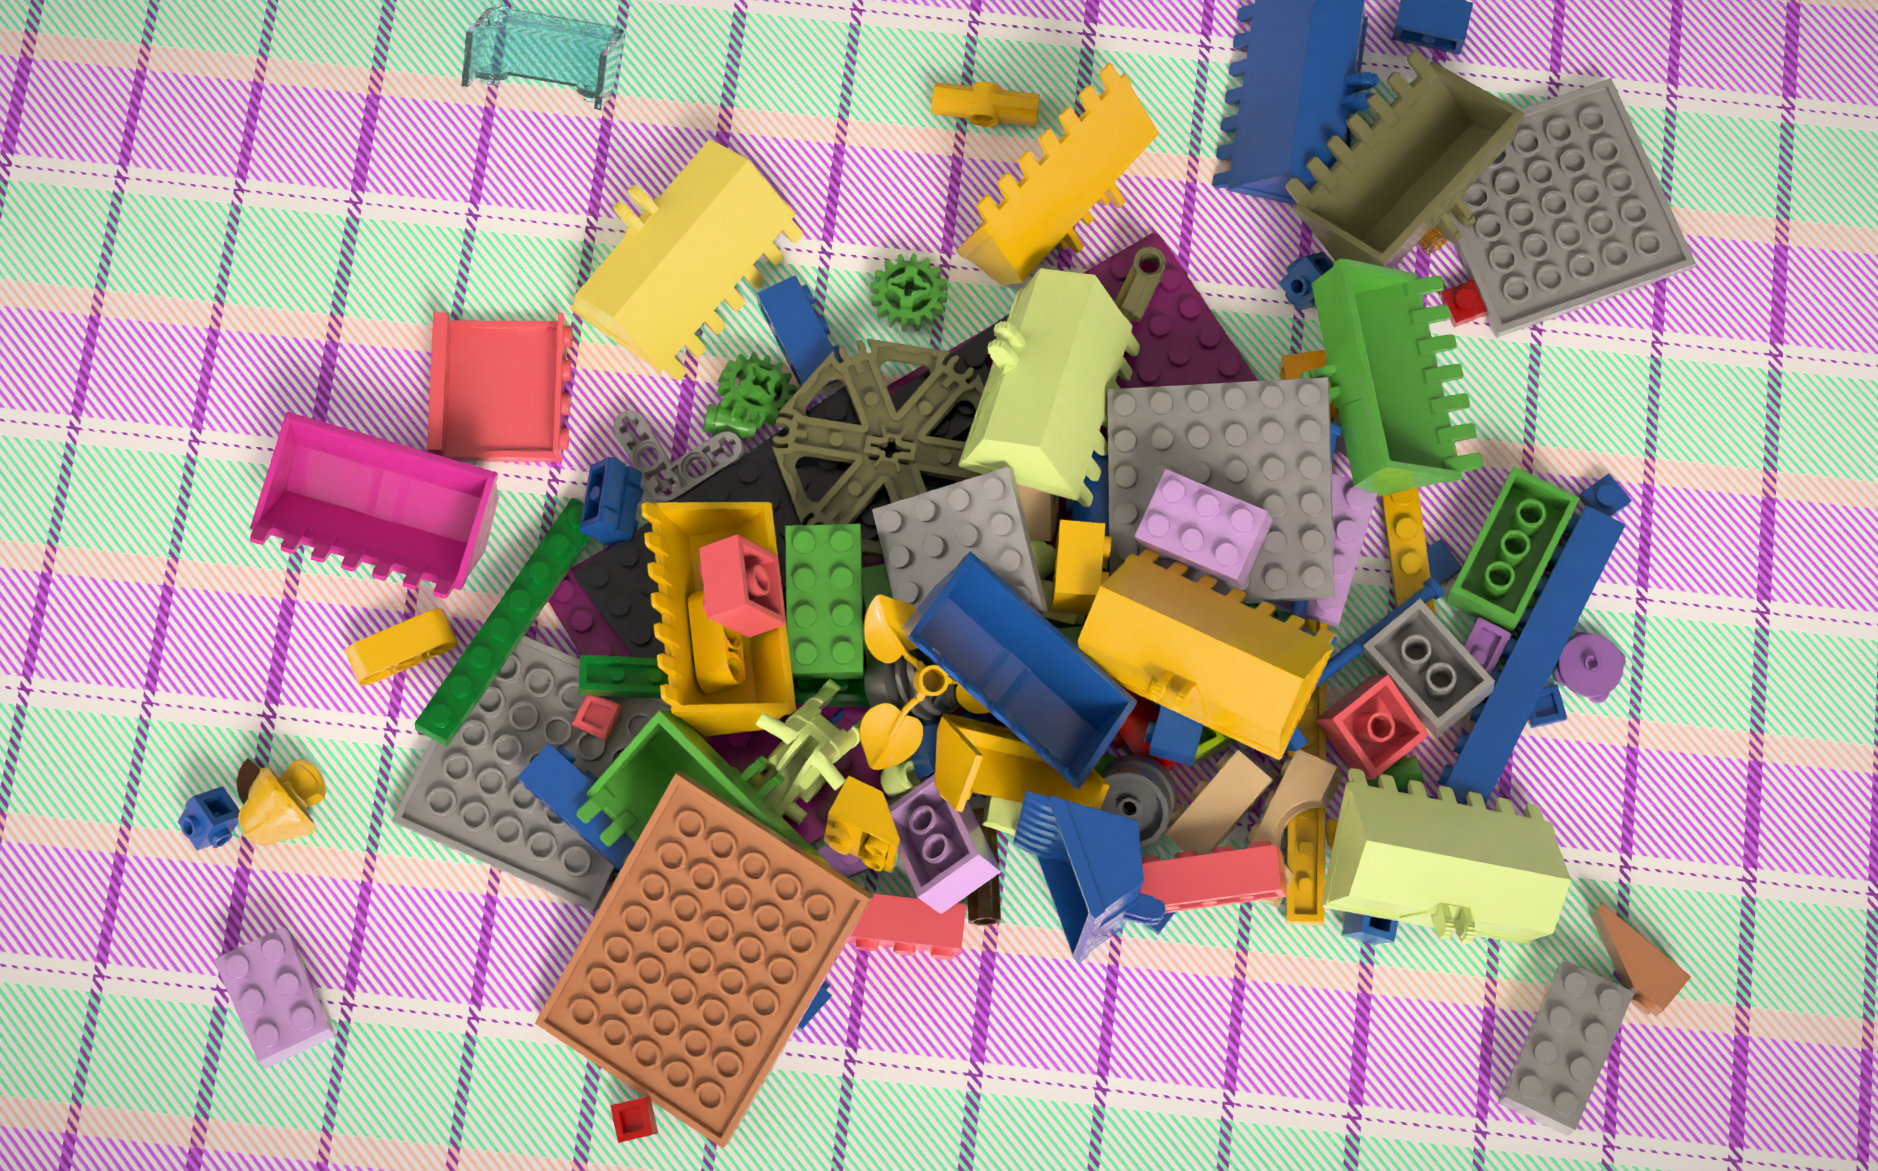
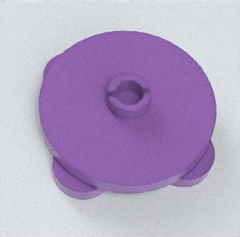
(1590, 666)

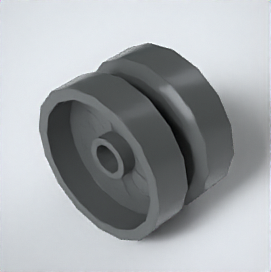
(1140, 791)

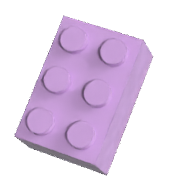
(1204, 528)
(941, 847)
(274, 997)

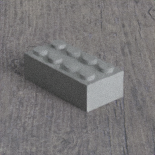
(1566, 1048)

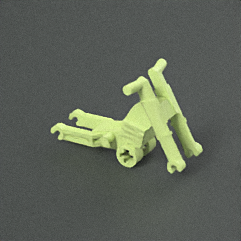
(805, 754)

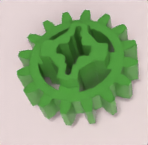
(895, 288)
(755, 390)

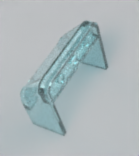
(544, 50)

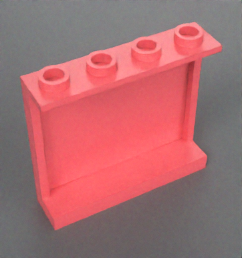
(499, 389)

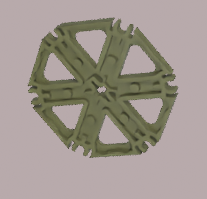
(877, 427)

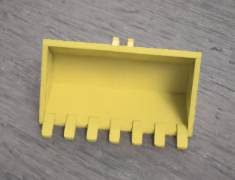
(686, 257)

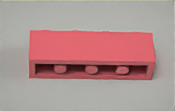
(1216, 878)
(910, 926)

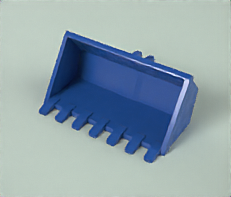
(1294, 92)
(1020, 668)
(1089, 868)

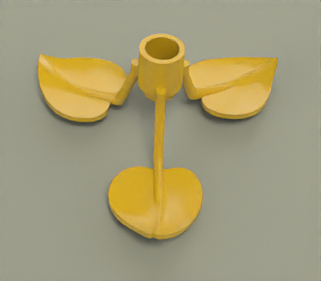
(886, 732)

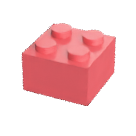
(742, 586)
(1372, 726)

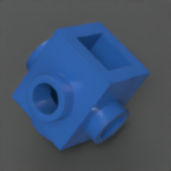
(1301, 275)
(209, 818)

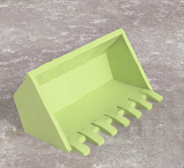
(1051, 385)
(1445, 862)

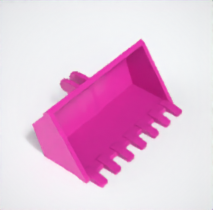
(375, 504)

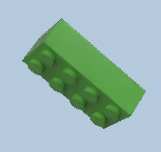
(1512, 549)
(825, 601)

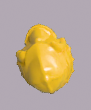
(279, 804)

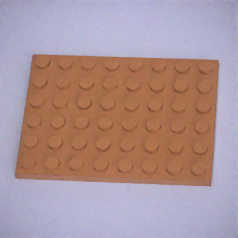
(703, 958)

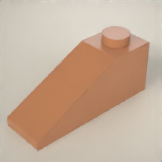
(1639, 963)

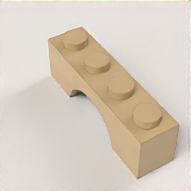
(1304, 786)

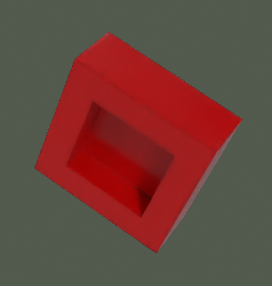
(1463, 303)
(634, 1119)

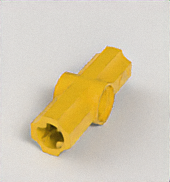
(985, 104)

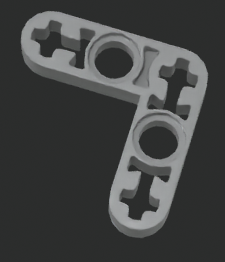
(677, 470)

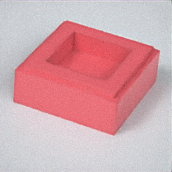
(597, 716)

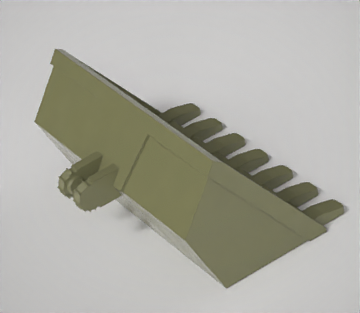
(1405, 166)

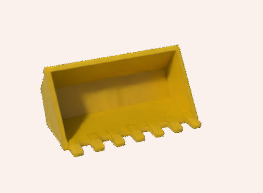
(676, 539)
(1205, 652)

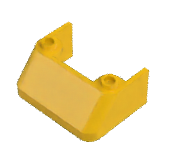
(999, 764)

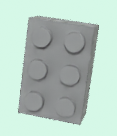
(1429, 667)

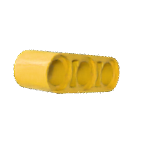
(401, 647)
(715, 649)

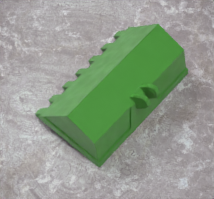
(1389, 377)
(644, 770)

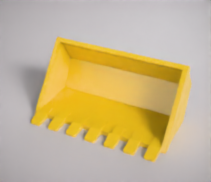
(1062, 183)

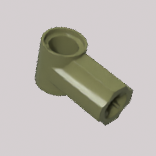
(1140, 286)

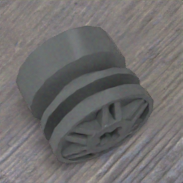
(894, 685)

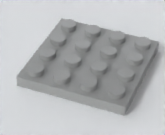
(935, 530)

